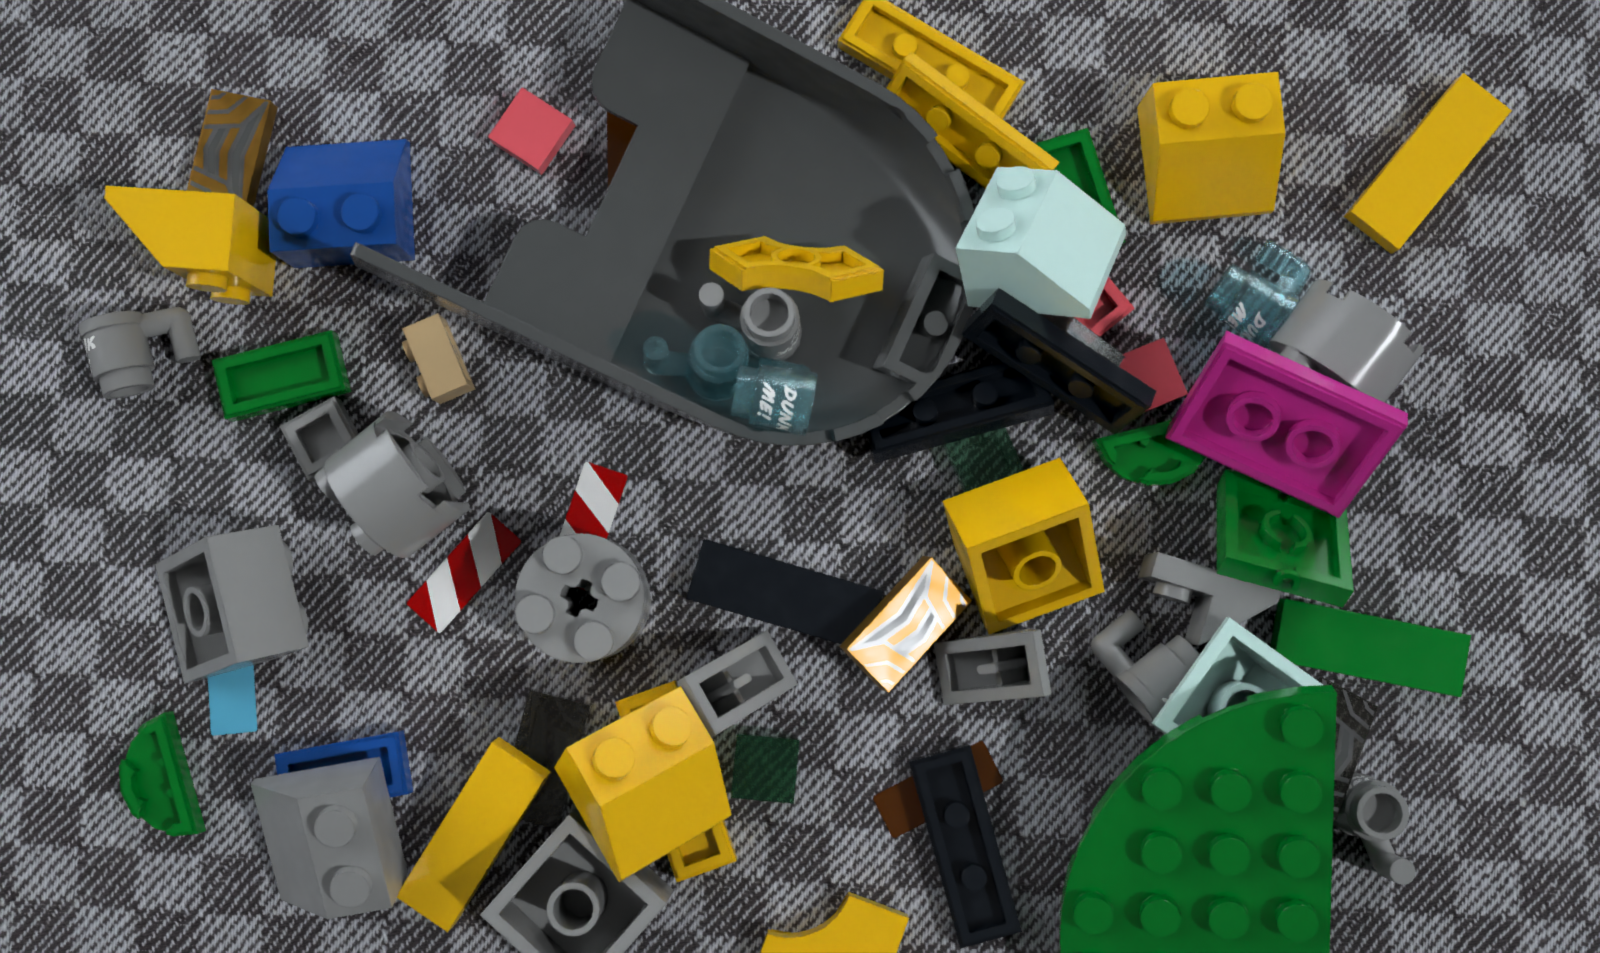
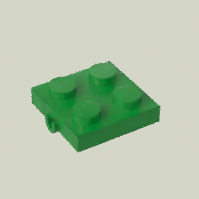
(1281, 541)

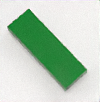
(1371, 647)

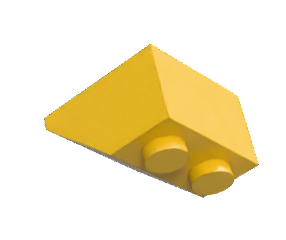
(1212, 147)
(203, 237)
(1025, 544)
(646, 783)

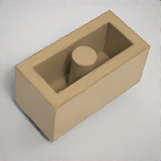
(438, 359)

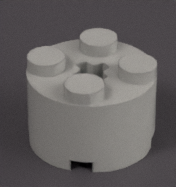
(1347, 341)
(393, 487)
(549, 612)

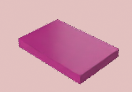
(1285, 424)

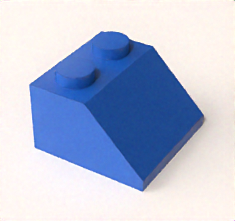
(340, 196)

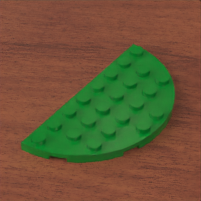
(1214, 837)

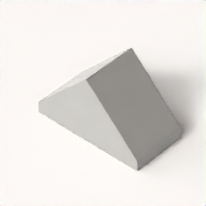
(993, 667)
(738, 683)

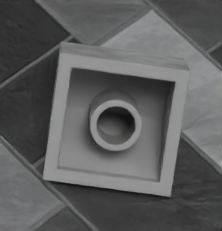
(232, 602)
(332, 838)

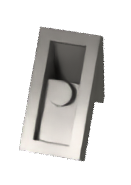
(1216, 594)

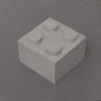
(571, 899)

